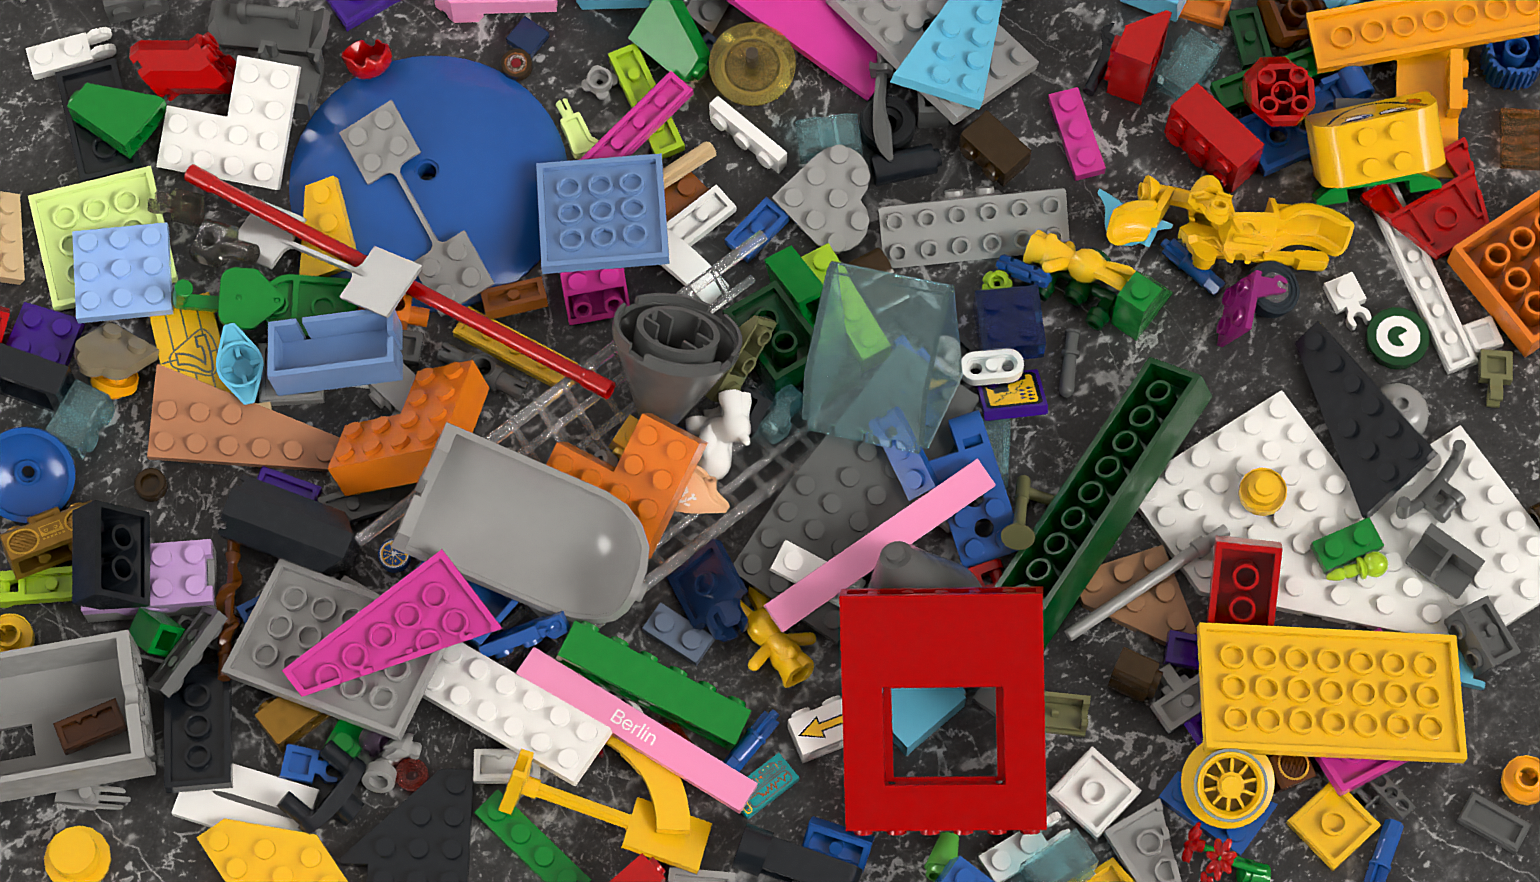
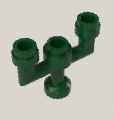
(1080, 292)

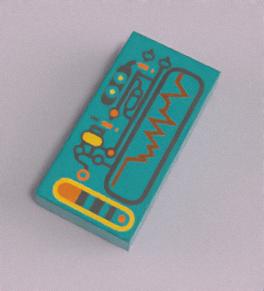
(773, 780)

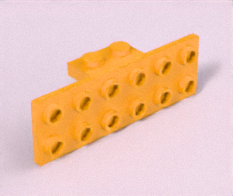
(1443, 78)

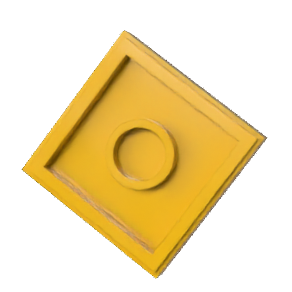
(1333, 825)

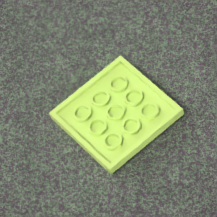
(88, 205)

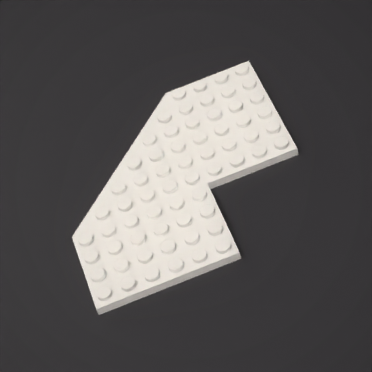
(1201, 494)

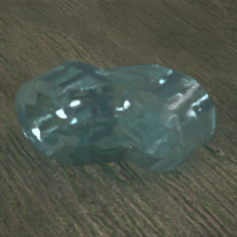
(777, 423)

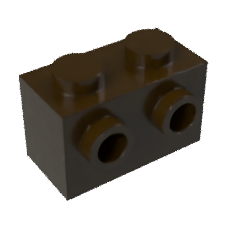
(994, 149)

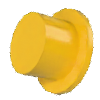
(77, 856)

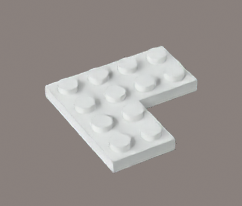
(248, 142)

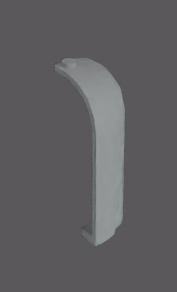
(526, 530)

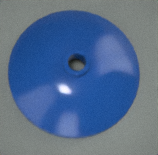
(52, 478)

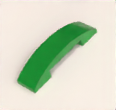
(1413, 182)

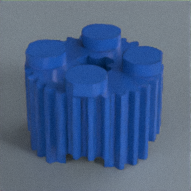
(1511, 62)

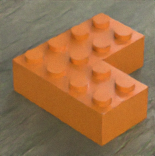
(1504, 271)
(399, 446)
(648, 475)

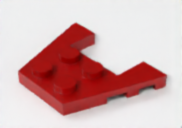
(1441, 216)

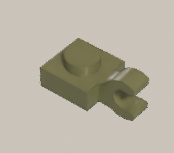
(1496, 370)

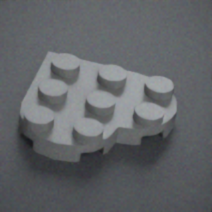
(827, 198)

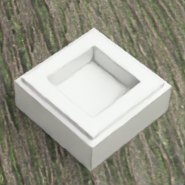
(1483, 334)

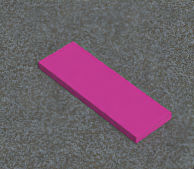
(820, 37)

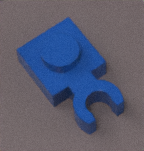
(302, 765)

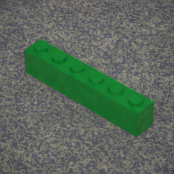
(653, 685)

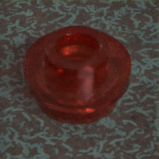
(411, 765)

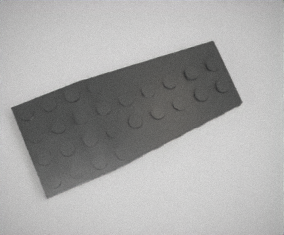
(832, 504)

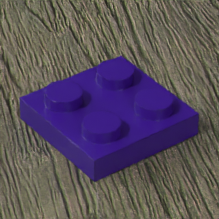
(45, 333)

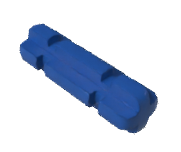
(1023, 271)

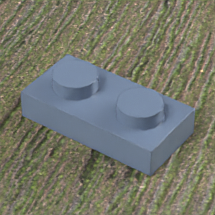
(677, 634)

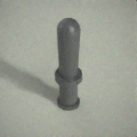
(1069, 355)

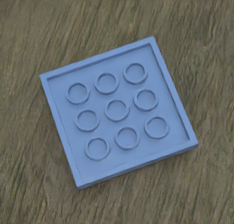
(602, 213)

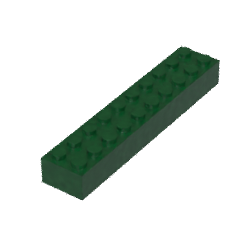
(1107, 487)

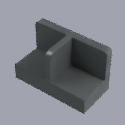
(1444, 561)

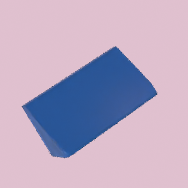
(837, 842)

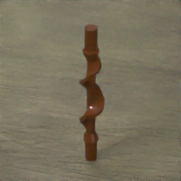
(225, 605)

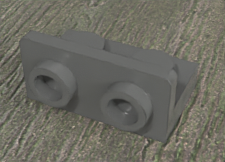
(1481, 636)

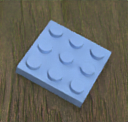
(122, 272)

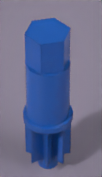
(1183, 259)
(752, 740)
(1384, 851)

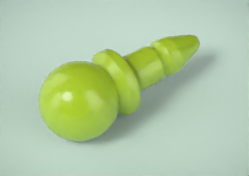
(1373, 565)

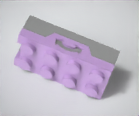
(180, 581)

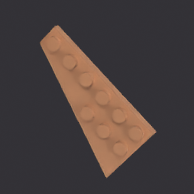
(214, 427)

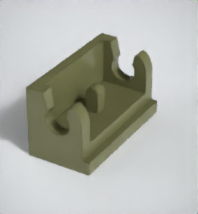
(1066, 713)

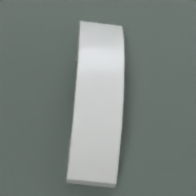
(688, 265)

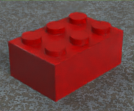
(1213, 138)
(1244, 581)

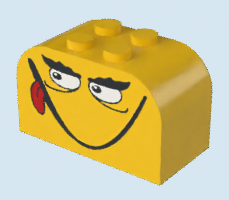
(1375, 140)

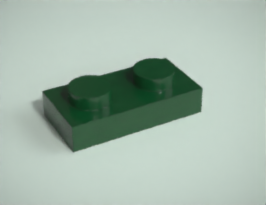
(1248, 35)

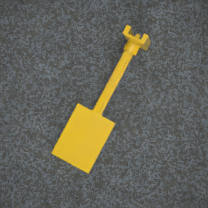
(641, 837)

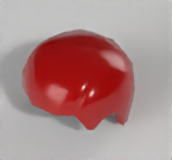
(367, 60)

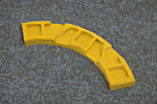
(664, 788)

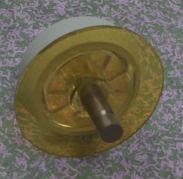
(752, 64)

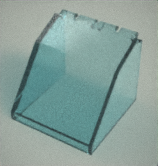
(882, 358)

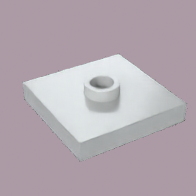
(1094, 793)

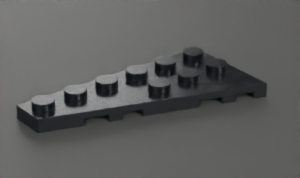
(1369, 432)

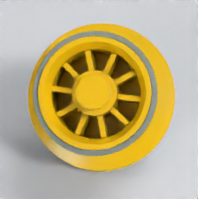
(1227, 786)

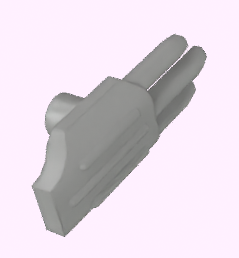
(89, 798)

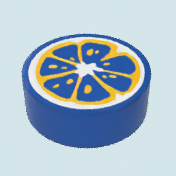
(392, 559)

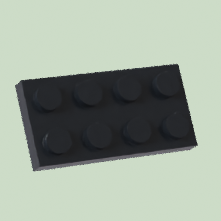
(91, 153)
(199, 733)

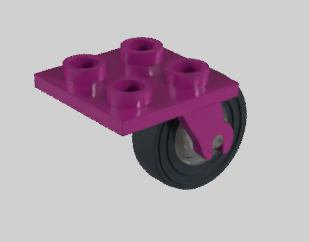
(1266, 290)

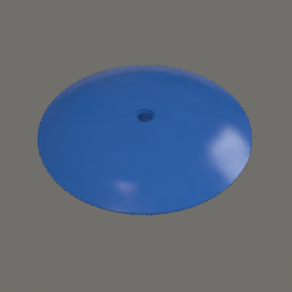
(473, 135)

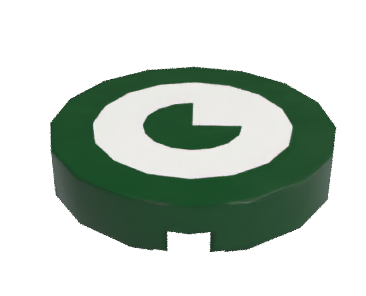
(1397, 338)

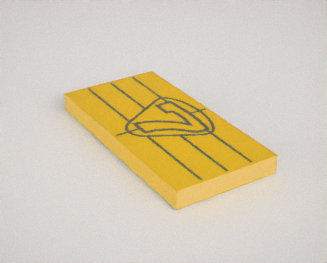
(189, 344)

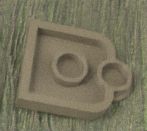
(113, 353)

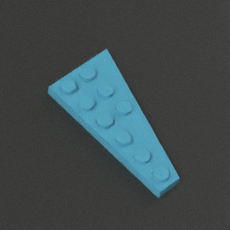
(954, 53)

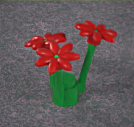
(1223, 859)

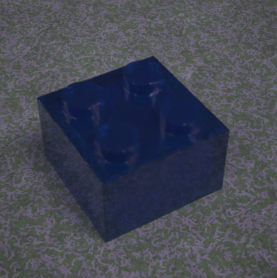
(1010, 320)

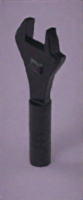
(1101, 64)

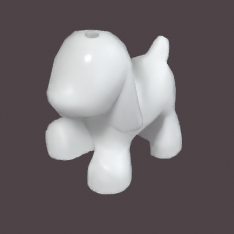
(720, 429)

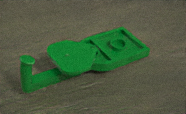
(251, 299)

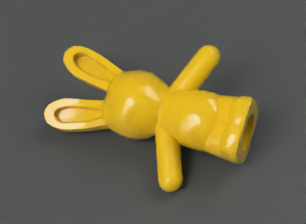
(1083, 265)
(781, 648)

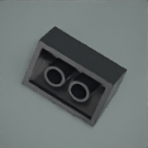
(110, 556)

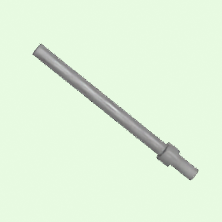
(1198, 548)

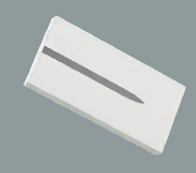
(250, 801)

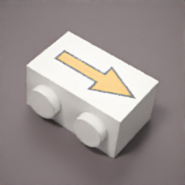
(817, 730)

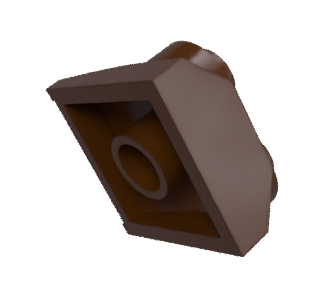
(1286, 19)

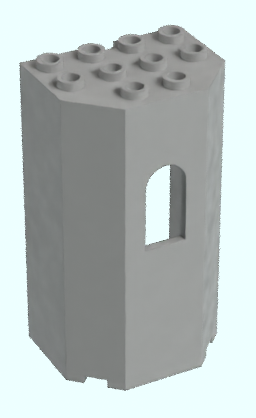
(61, 680)

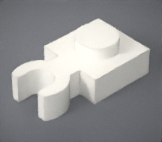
(1347, 296)

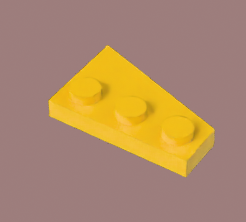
(327, 213)

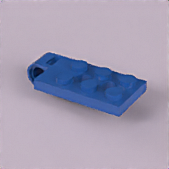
(1346, 83)
(973, 443)

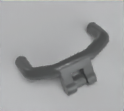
(1439, 485)

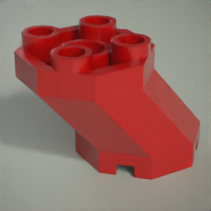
(184, 66)
(1279, 91)

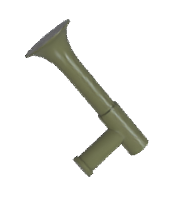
(1018, 535)

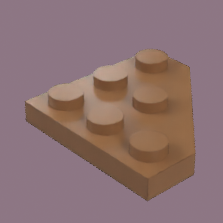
(1151, 613)

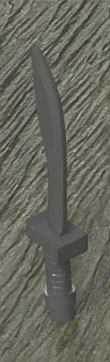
(881, 124)

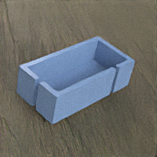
(342, 352)

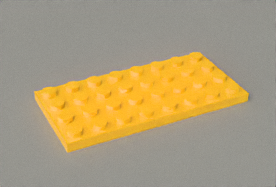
(1331, 693)

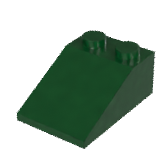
(786, 353)

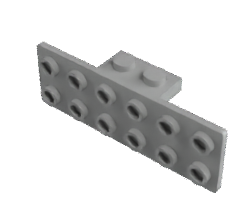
(970, 225)

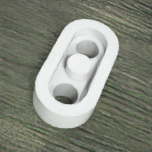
(991, 365)

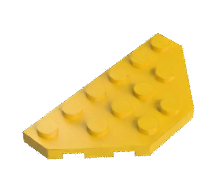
(268, 854)

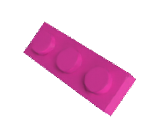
(1076, 134)

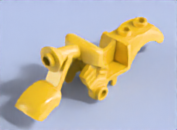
(1222, 233)

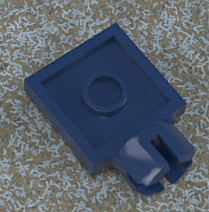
(711, 591)

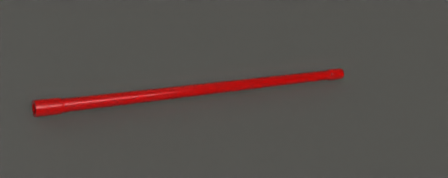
(586, 378)

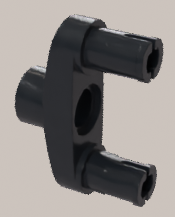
(339, 801)

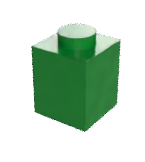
(155, 632)

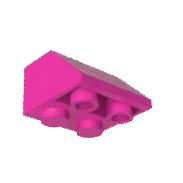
(593, 294)

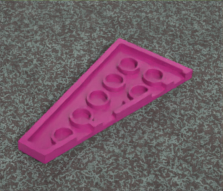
(411, 619)

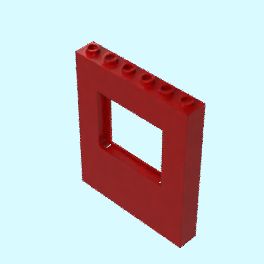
(943, 642)

